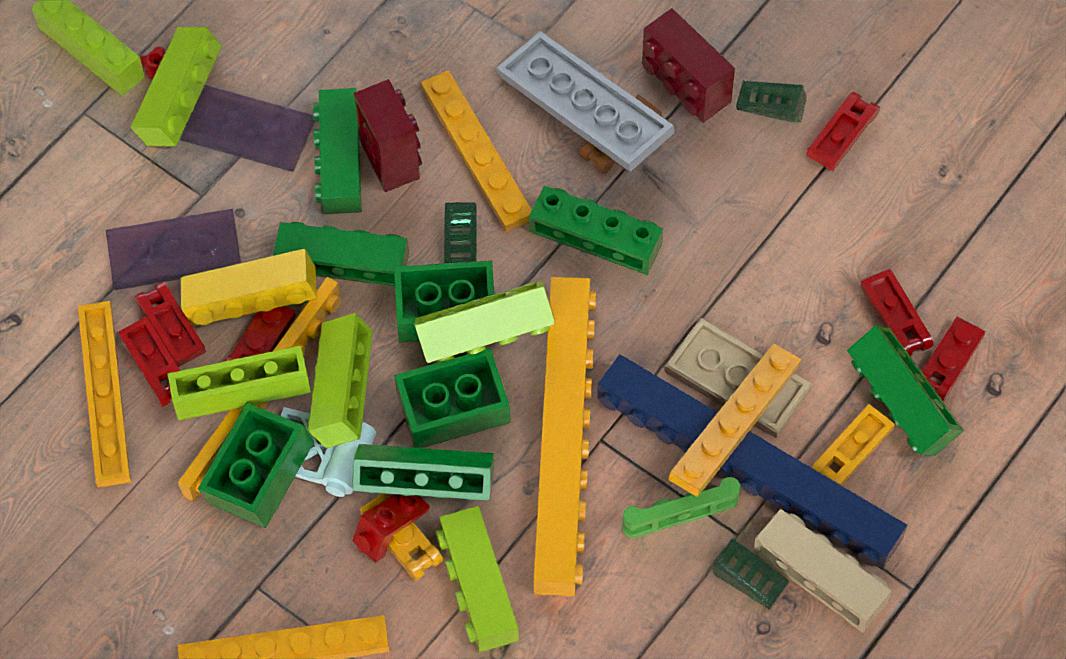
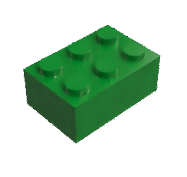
(435, 288)
(452, 399)
(256, 465)

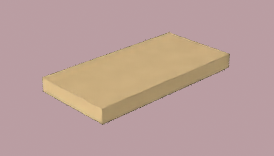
(718, 365)

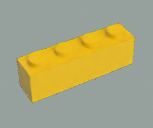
(248, 287)

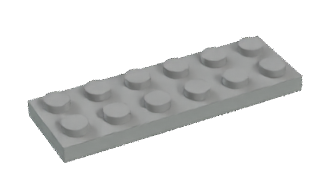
(585, 101)

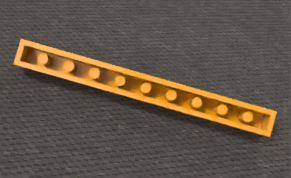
(562, 438)

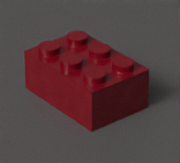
(687, 65)
(388, 135)

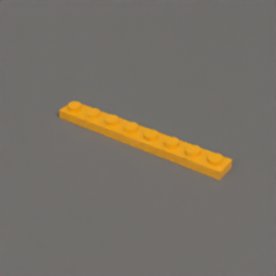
(305, 327)

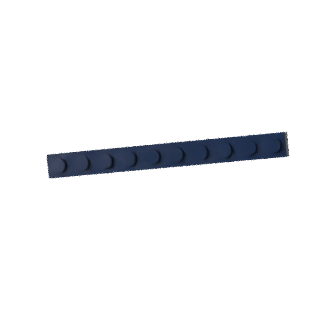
(756, 464)

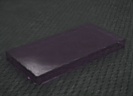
(248, 128)
(172, 248)

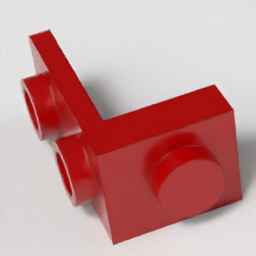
(385, 520)

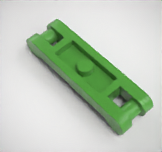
(688, 508)

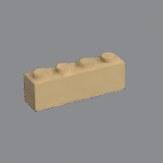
(822, 570)

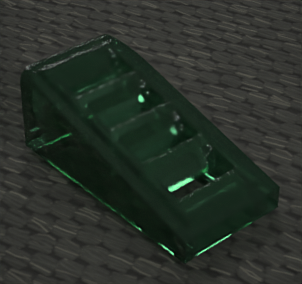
(780, 111)
(460, 216)
(756, 565)

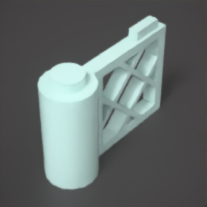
(336, 463)

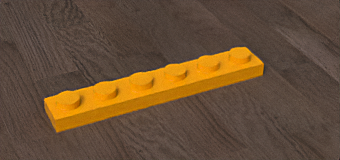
(477, 150)
(104, 394)
(734, 420)
(318, 641)

